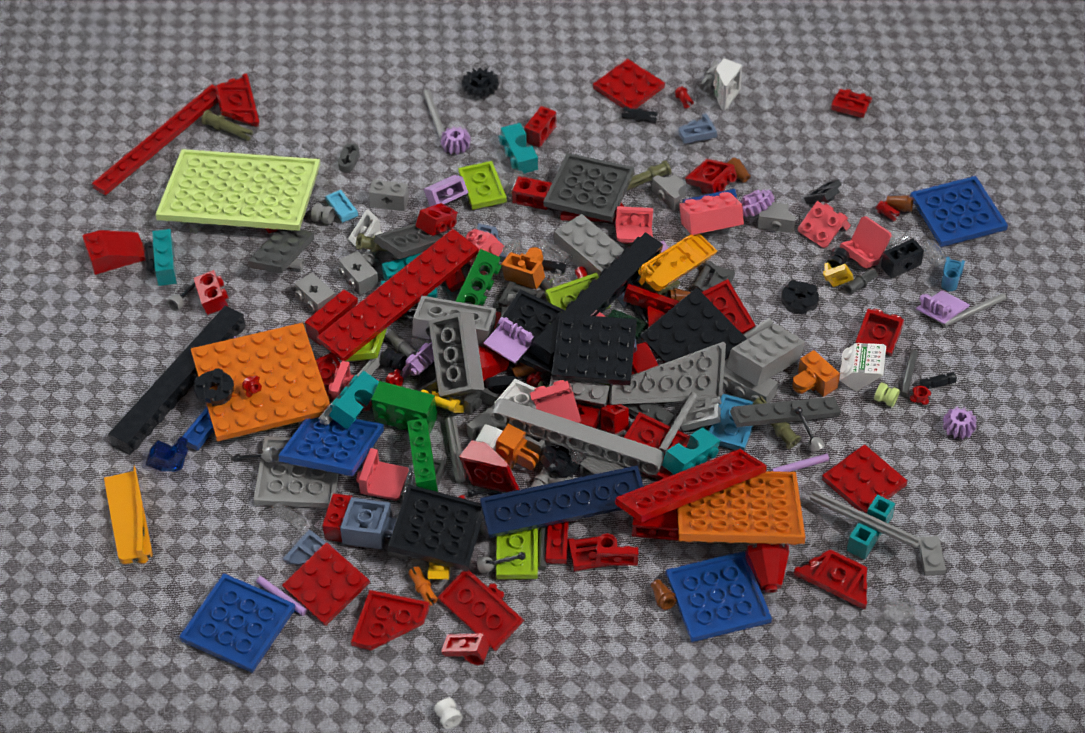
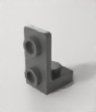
(474, 400)

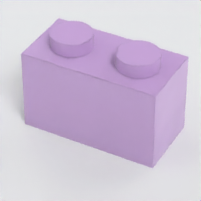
(446, 190)

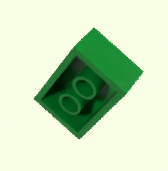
(397, 405)

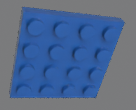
(958, 211)
(331, 445)
(718, 596)
(237, 623)

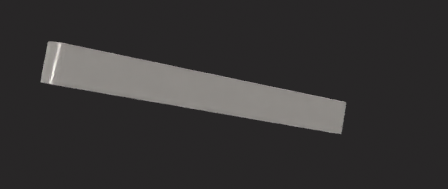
(577, 436)

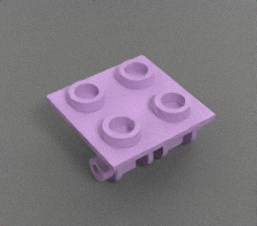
(941, 306)
(509, 340)
(418, 363)

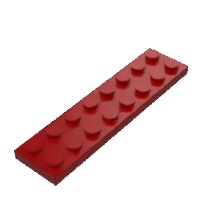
(690, 485)

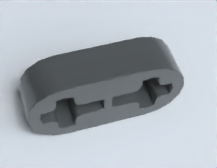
(352, 158)

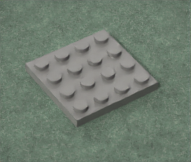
(292, 483)

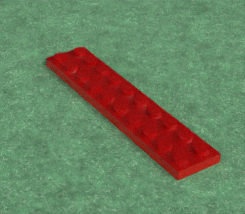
(397, 295)

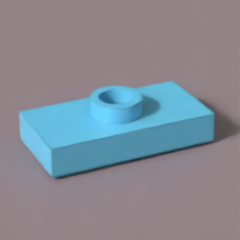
(342, 206)

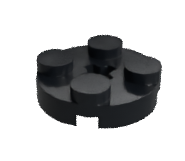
(803, 289)
(214, 378)
(559, 460)

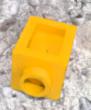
(837, 275)
(438, 571)

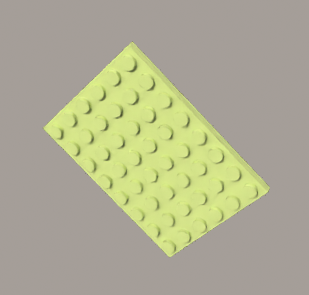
(239, 190)

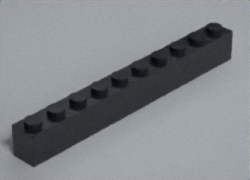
(600, 292)
(172, 384)

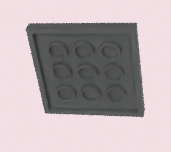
(589, 187)

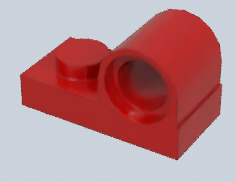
(615, 555)
(470, 646)

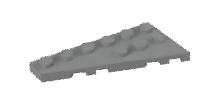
(676, 380)

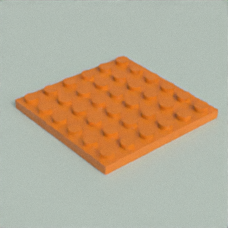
(288, 378)
(749, 512)

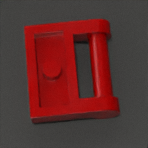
(584, 557)

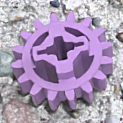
(756, 202)

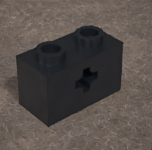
(902, 258)

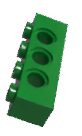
(484, 262)
(422, 454)

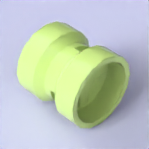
(886, 394)

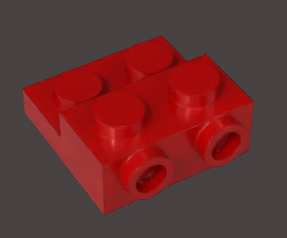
(712, 176)
(880, 329)

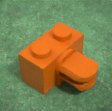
(524, 268)
(815, 374)
(512, 448)

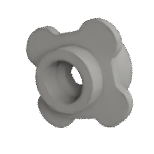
(369, 256)

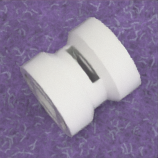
(449, 715)

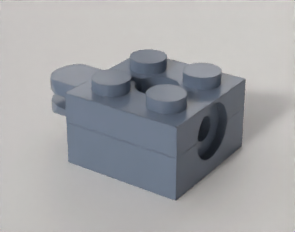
(369, 514)

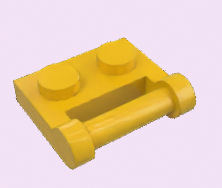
(451, 404)

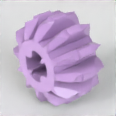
(455, 140)
(959, 423)

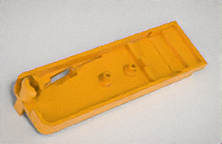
(676, 261)
(128, 517)

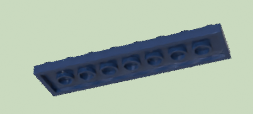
(558, 501)

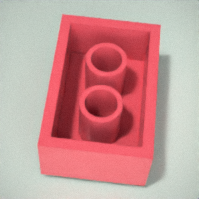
(711, 213)

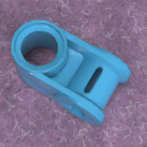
(951, 274)

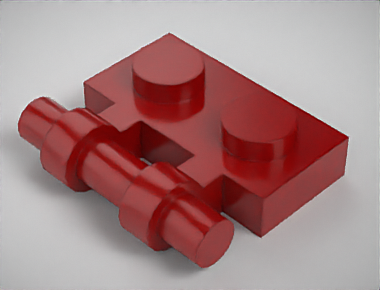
(851, 103)

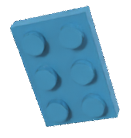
(726, 430)

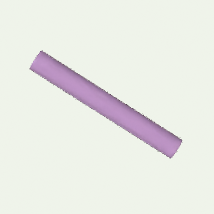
(802, 464)
(274, 590)

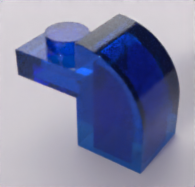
(167, 457)

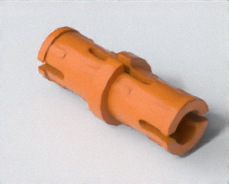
(422, 585)

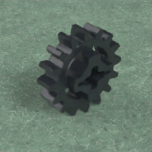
(480, 83)

